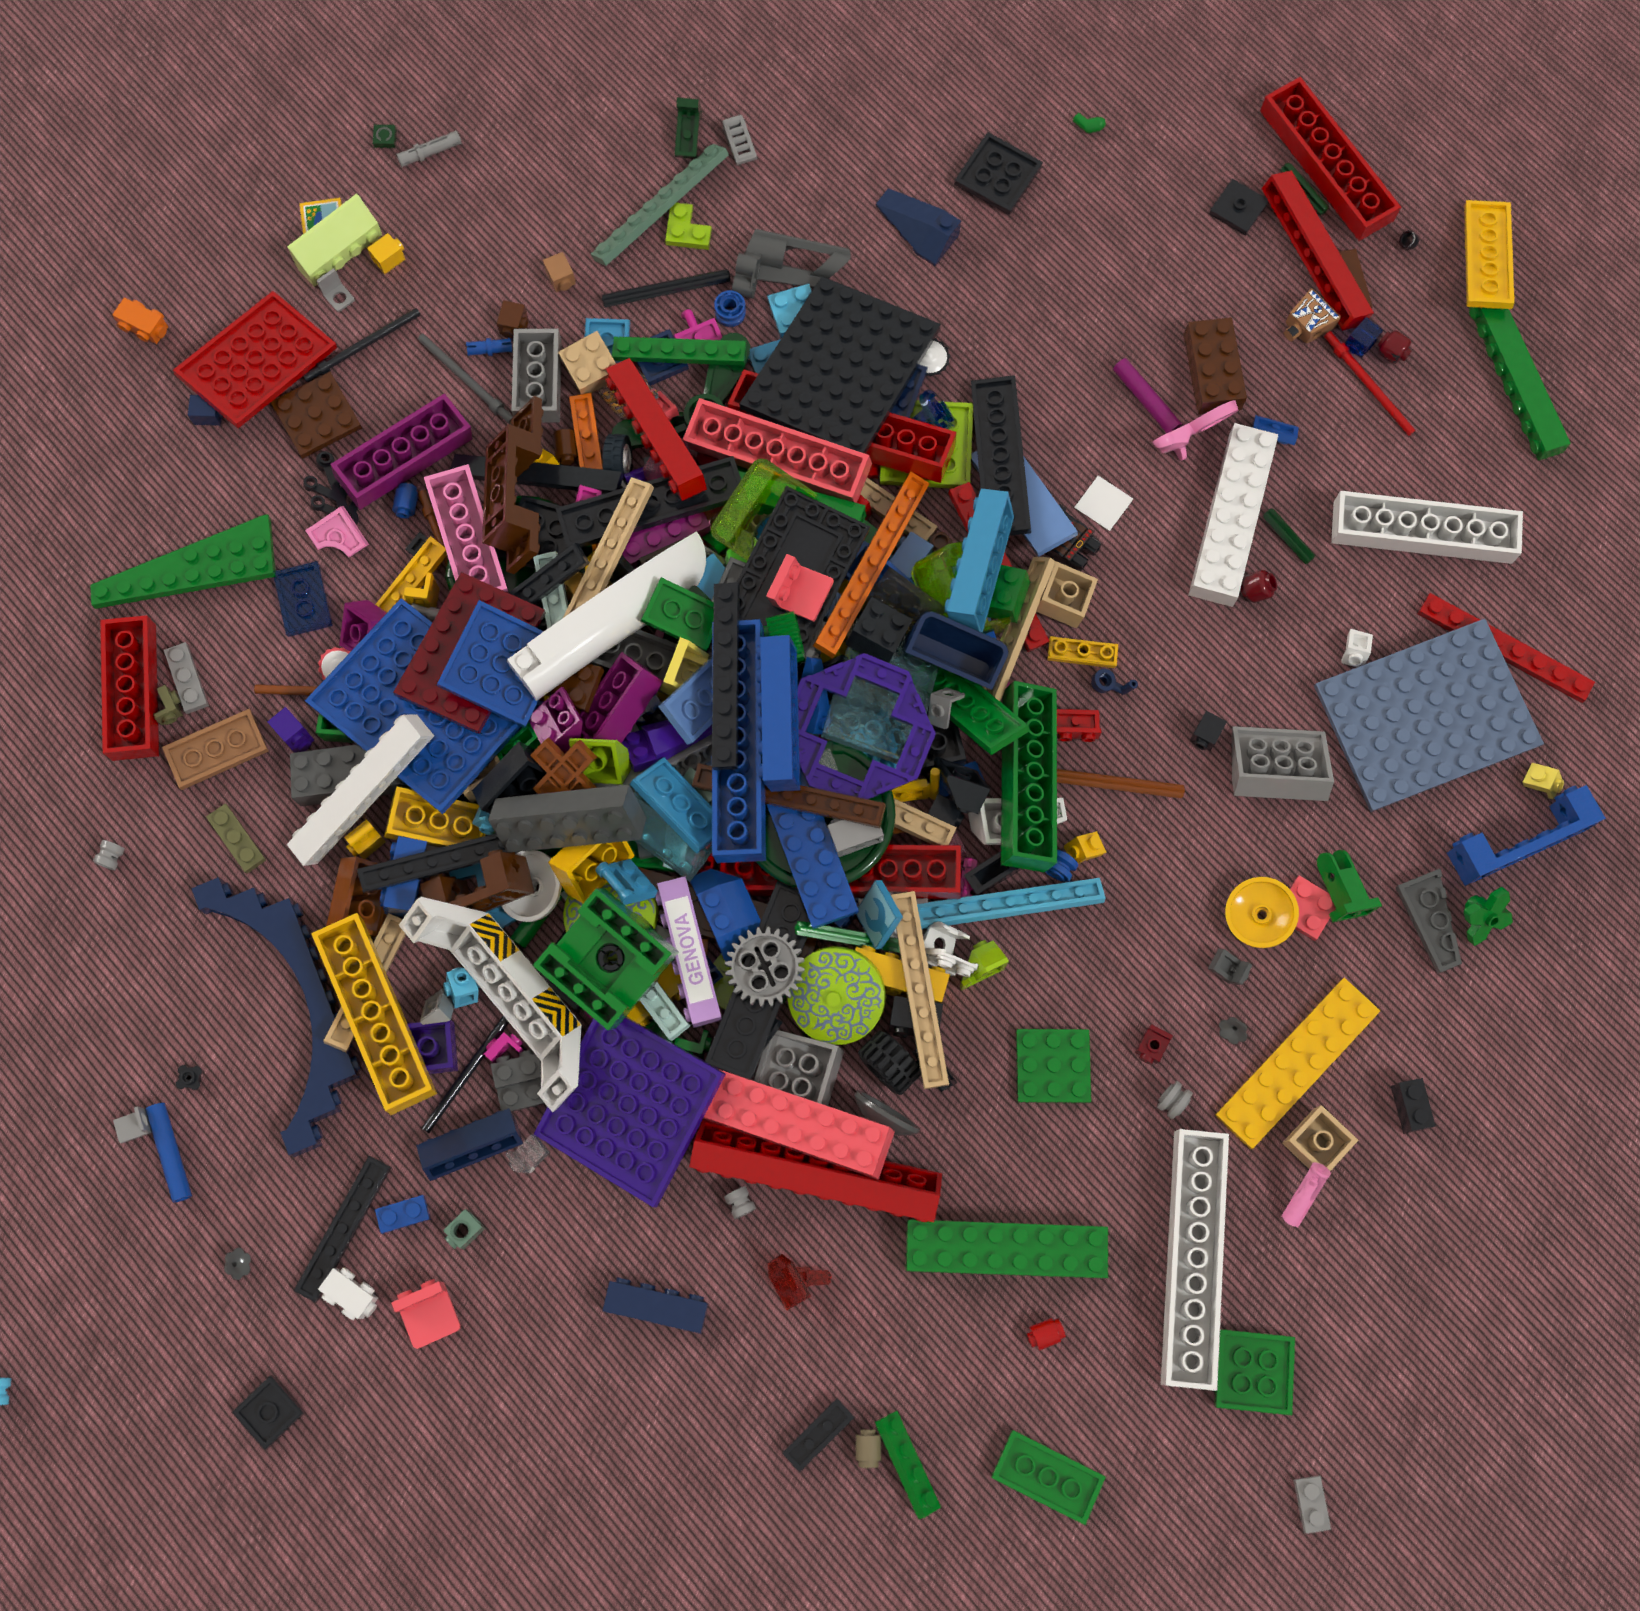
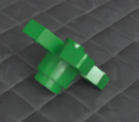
(1487, 913)

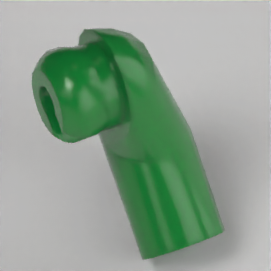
(1089, 125)

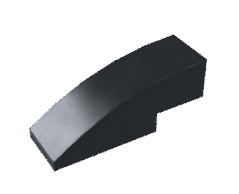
(989, 874)

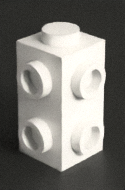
(354, 1297)

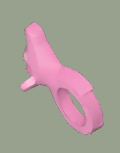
(1179, 438)

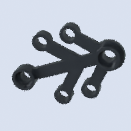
(336, 492)

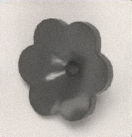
(1233, 1030)
(237, 1263)

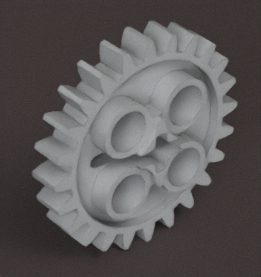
(744, 976)

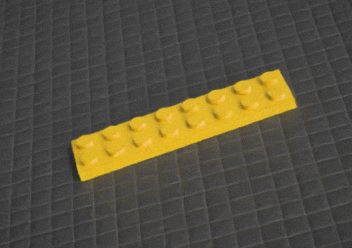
(1297, 1063)

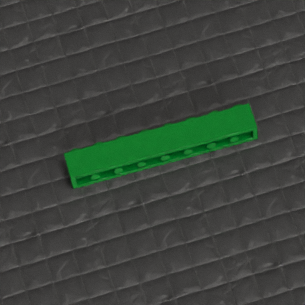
(1521, 381)

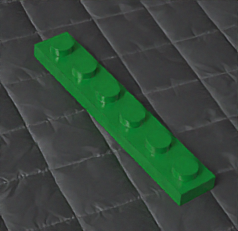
(679, 350)

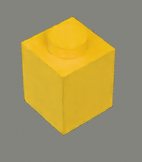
(386, 253)

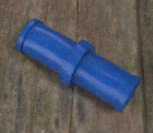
(489, 347)

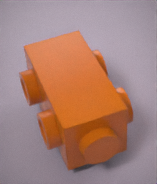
(143, 322)

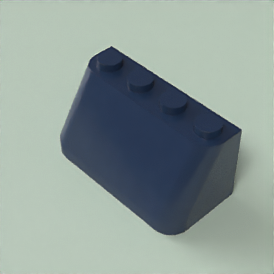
(957, 648)

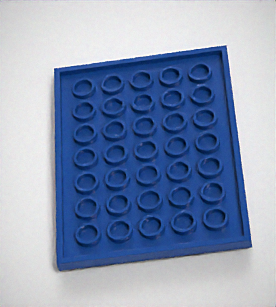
(363, 707)

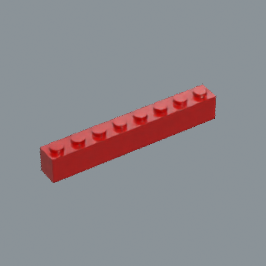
(1317, 249)
(656, 430)

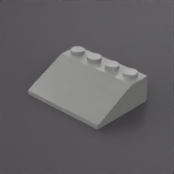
(1281, 764)
(800, 1066)

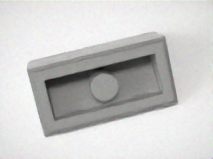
(437, 1008)

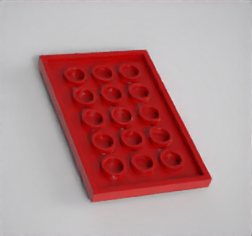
(255, 359)

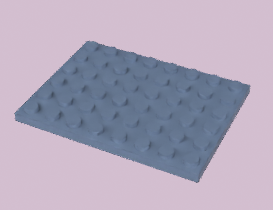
(1428, 715)

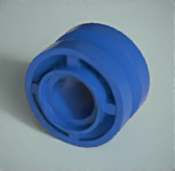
(730, 317)
(1064, 865)

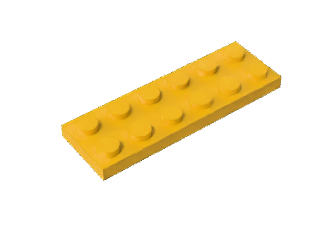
(1489, 254)

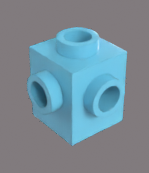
(461, 987)

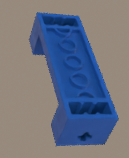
(1574, 812)

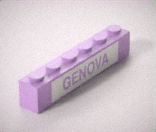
(691, 959)

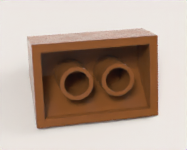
(349, 897)

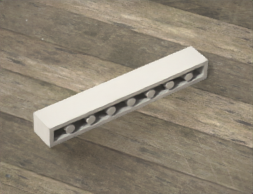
(360, 789)

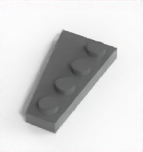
(1428, 911)

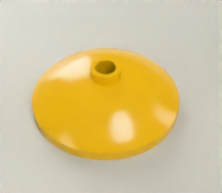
(1266, 896)

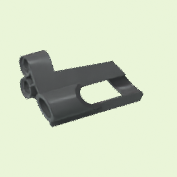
(765, 262)

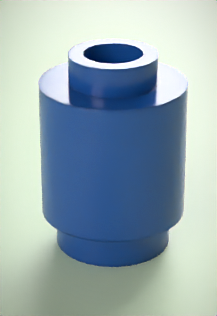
(405, 500)

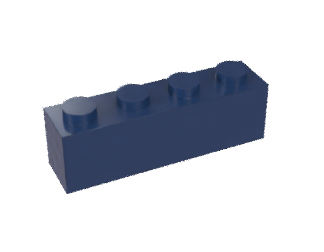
(469, 1144)
(654, 1306)

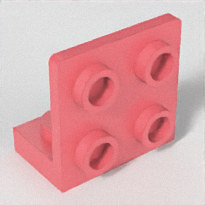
(799, 589)

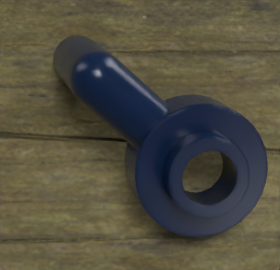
(1110, 683)

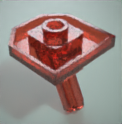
(793, 1281)

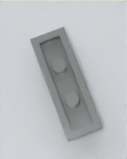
(186, 678)

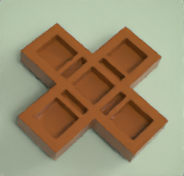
(563, 769)

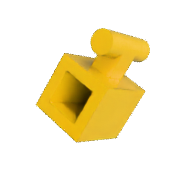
(364, 840)

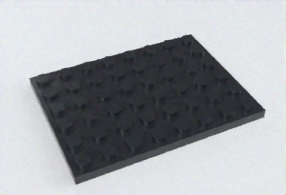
(840, 366)

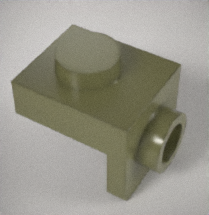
(170, 700)

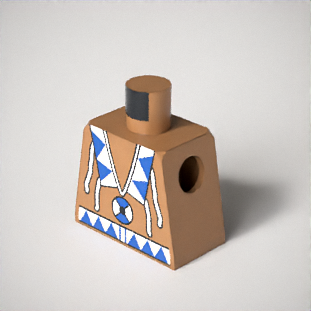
(1310, 318)

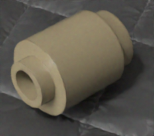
(868, 1448)

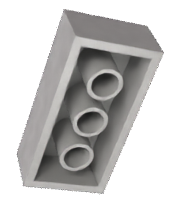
(537, 370)

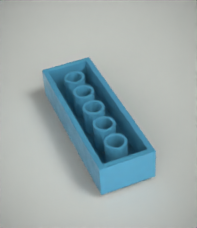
(980, 559)

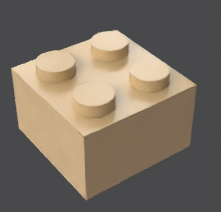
(587, 363)
(1067, 595)
(1320, 1139)

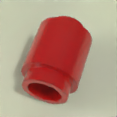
(1046, 1334)

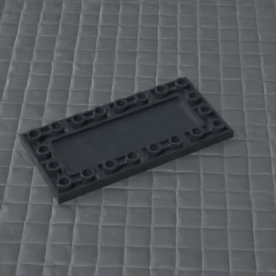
(818, 540)

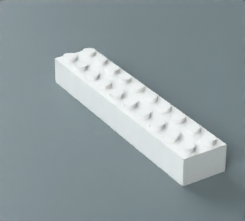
(1195, 1260)

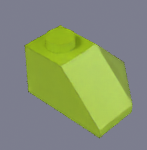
(989, 960)

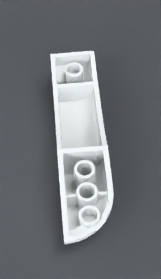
(604, 618)

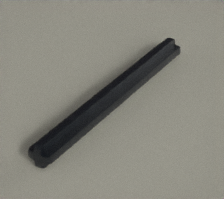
(666, 288)

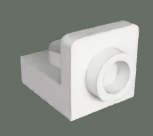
(1357, 648)

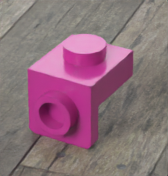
(499, 1046)

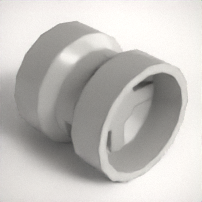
(108, 855)
(740, 1203)

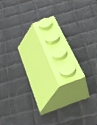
(335, 240)

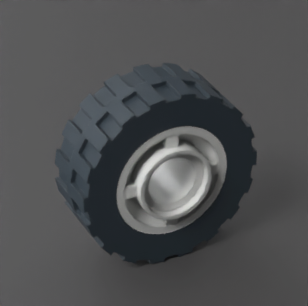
(617, 453)

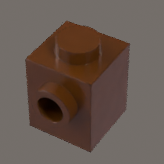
(511, 317)

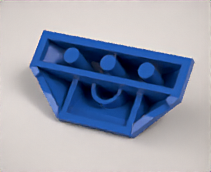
(725, 908)

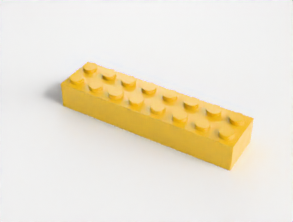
(374, 1014)

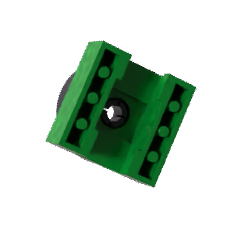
(582, 965)

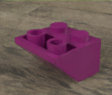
(557, 720)

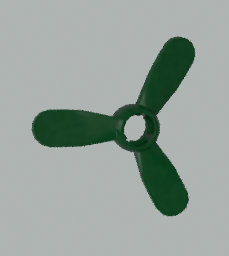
(718, 387)

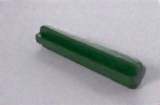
(1317, 202)
(1289, 536)

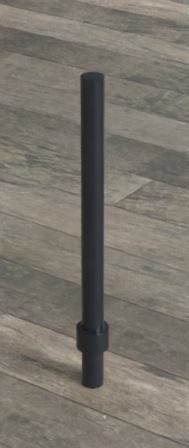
(325, 366)

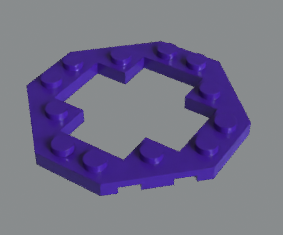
(907, 709)

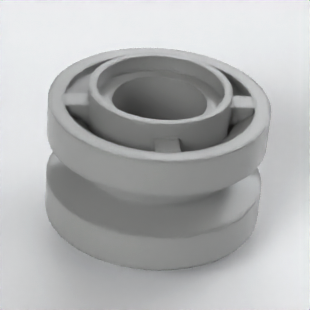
(1174, 1100)

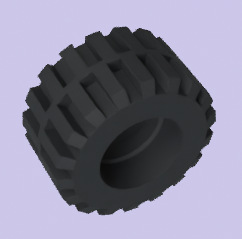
(890, 1062)

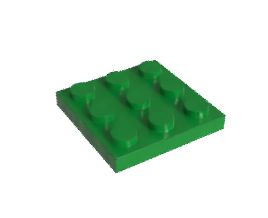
(1053, 1066)
(1255, 1372)

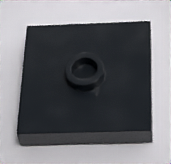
(1239, 207)
(268, 1412)

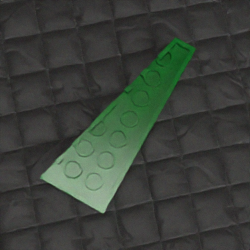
(217, 561)

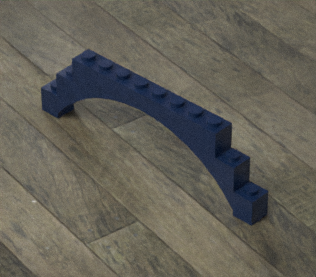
(284, 929)

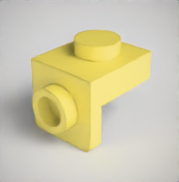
(1544, 779)

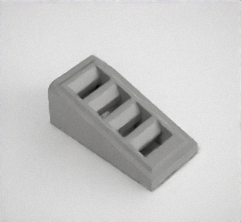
(733, 127)

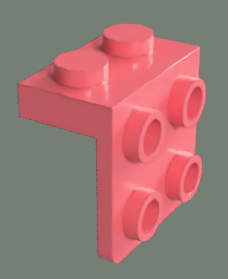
(427, 1313)

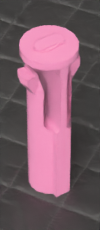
(1306, 1194)

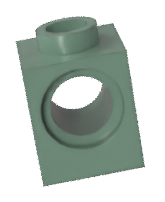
(474, 1225)

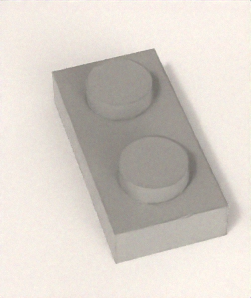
(1312, 1504)

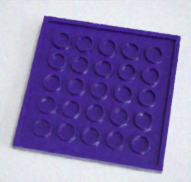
(632, 1108)

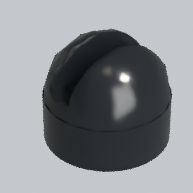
(1405, 241)

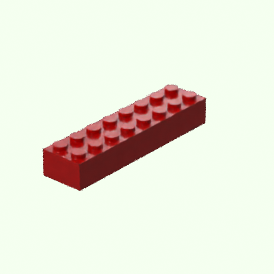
(1330, 158)

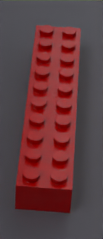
(900, 443)
(926, 869)
(734, 1154)

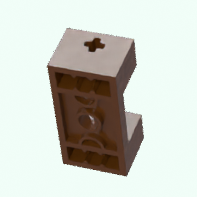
(505, 878)

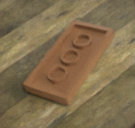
(215, 749)

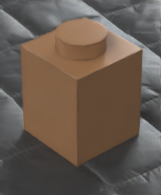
(559, 272)

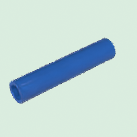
(168, 1152)

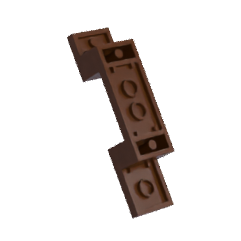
(507, 457)

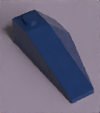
(921, 224)

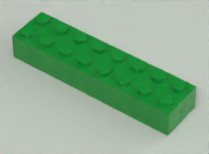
(1030, 781)
(1007, 1249)

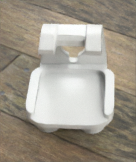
(944, 957)

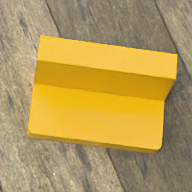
(424, 597)

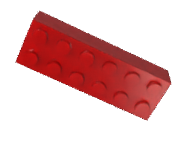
(129, 688)

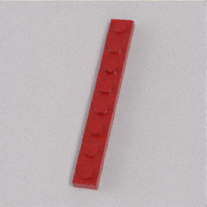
(963, 500)
(1514, 651)

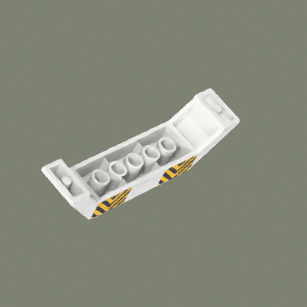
(510, 984)

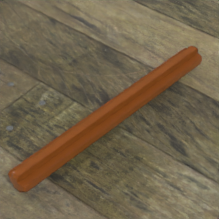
(1120, 783)

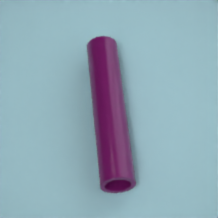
(1146, 396)

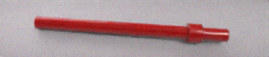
(1341, 351)

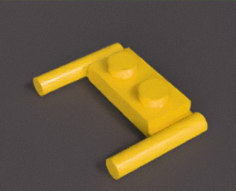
(919, 788)

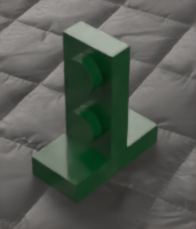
(687, 127)

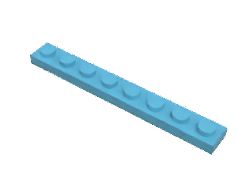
(1012, 903)

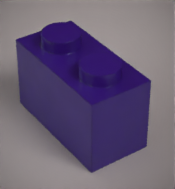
(291, 731)

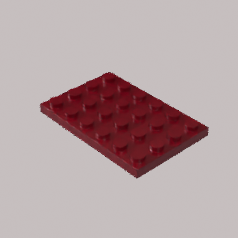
(428, 663)

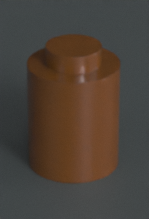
(565, 446)

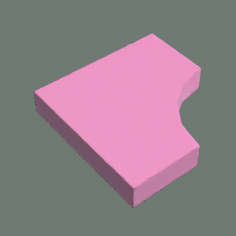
(337, 531)

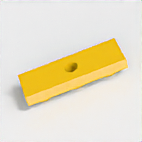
(1096, 654)

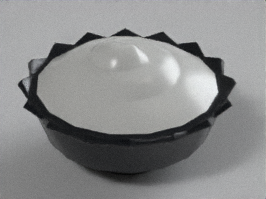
(936, 358)

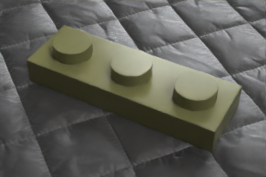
(236, 838)

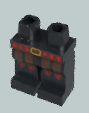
(1070, 551)

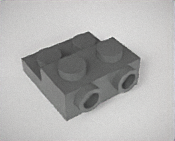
(518, 1081)

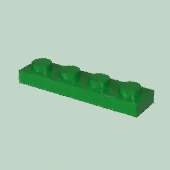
(907, 1465)

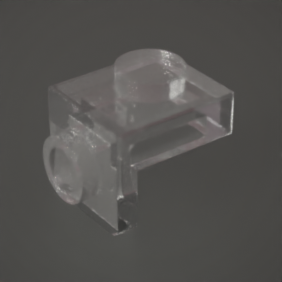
(528, 1155)

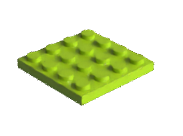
(959, 467)

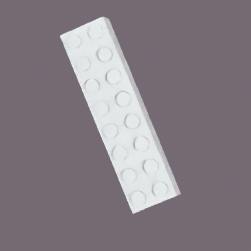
(1233, 515)
(1427, 527)

